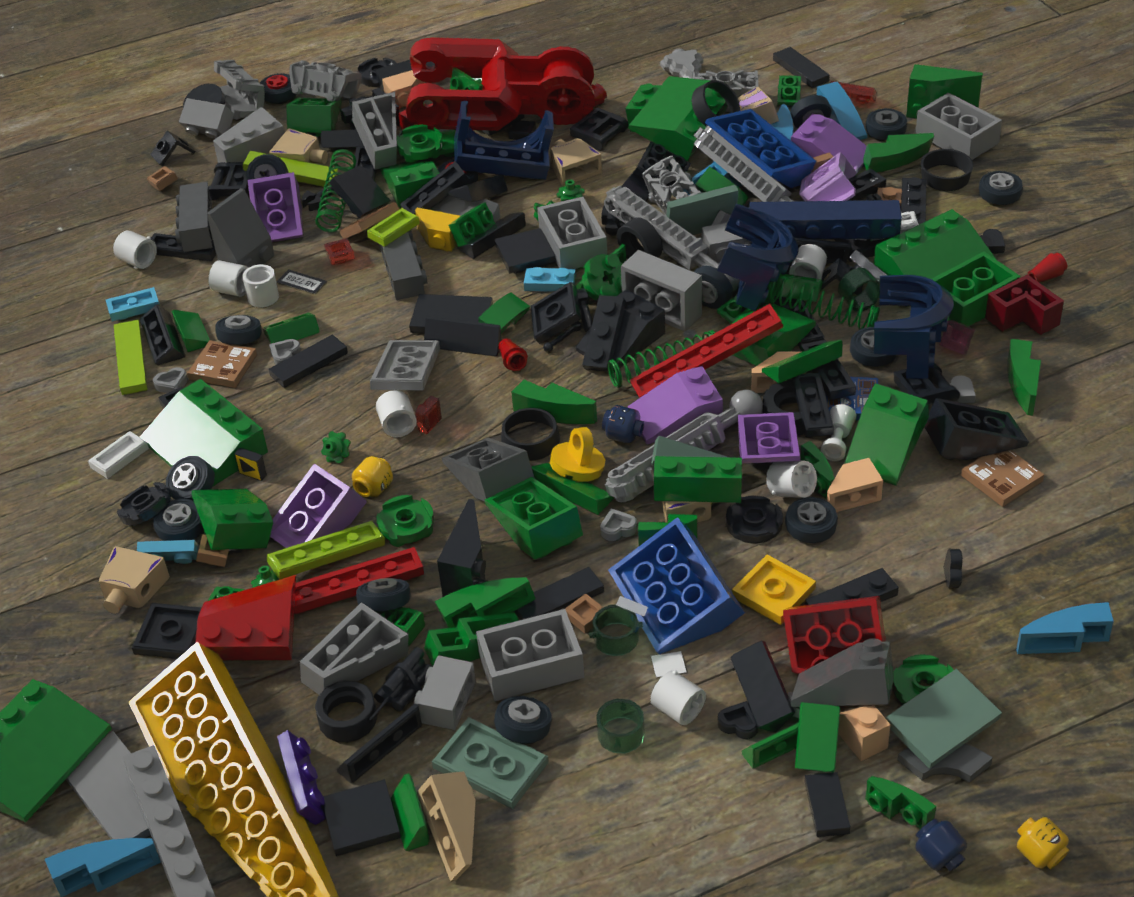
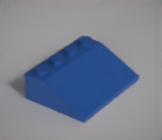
(764, 146)
(678, 586)

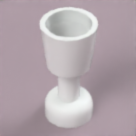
(843, 420)

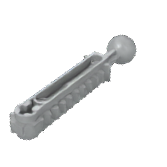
(740, 166)
(675, 240)
(703, 432)

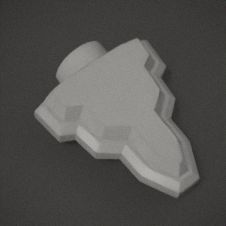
(682, 63)

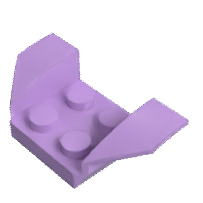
(830, 181)

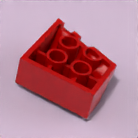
(251, 622)
(828, 628)

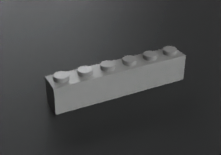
(167, 824)

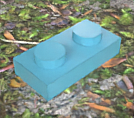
(547, 278)
(131, 304)
(179, 550)

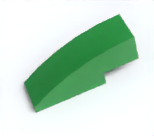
(897, 151)
(1023, 374)
(561, 403)
(485, 599)
(462, 640)

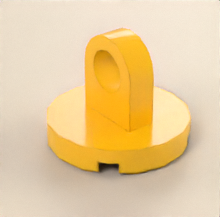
(578, 457)

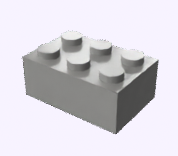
(959, 125)
(572, 232)
(665, 286)
(530, 654)

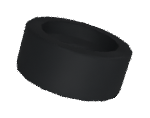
(644, 232)
(340, 693)

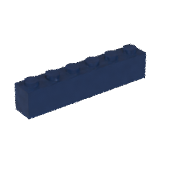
(836, 218)

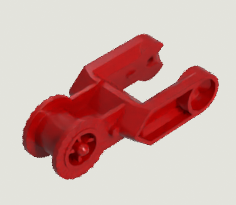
(511, 83)

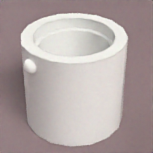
(135, 249)
(809, 262)
(227, 278)
(260, 285)
(396, 413)
(791, 479)
(678, 697)

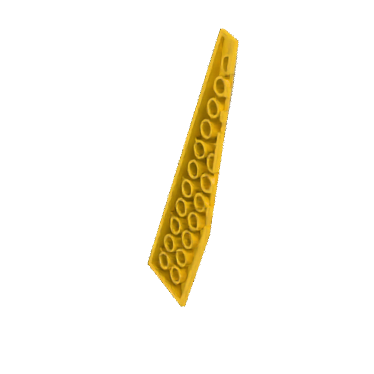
(229, 774)

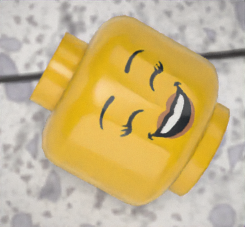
(372, 477)
(1042, 842)

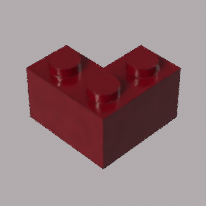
(1024, 302)

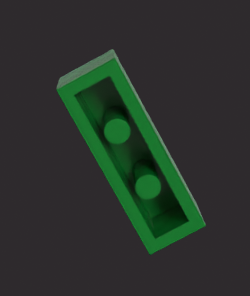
(697, 479)

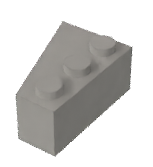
(377, 128)
(254, 133)
(353, 650)

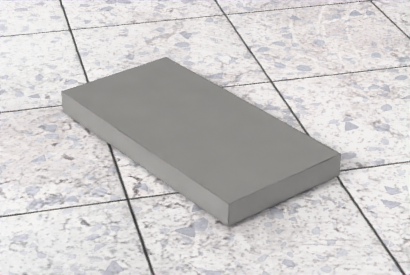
(405, 365)
(107, 791)

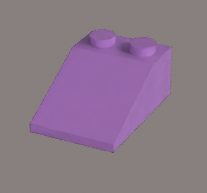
(824, 135)
(278, 205)
(677, 403)
(768, 438)
(315, 509)

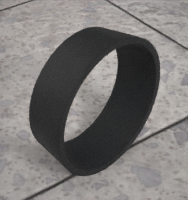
(700, 105)
(946, 157)
(538, 449)

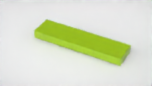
(303, 171)
(130, 357)
(325, 550)

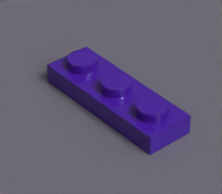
(302, 777)

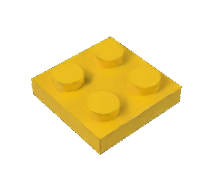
(772, 588)

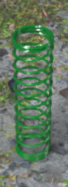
(329, 211)
(872, 316)
(612, 363)

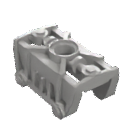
(324, 80)
(739, 81)
(243, 92)
(659, 192)

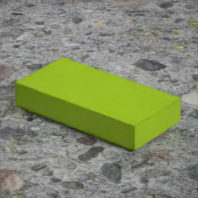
(393, 227)

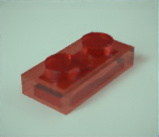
(861, 93)

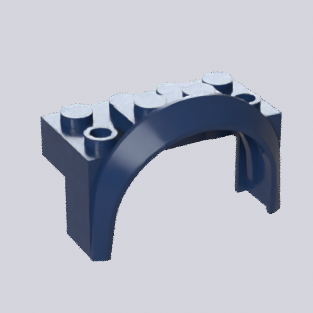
(516, 158)
(758, 262)
(919, 332)

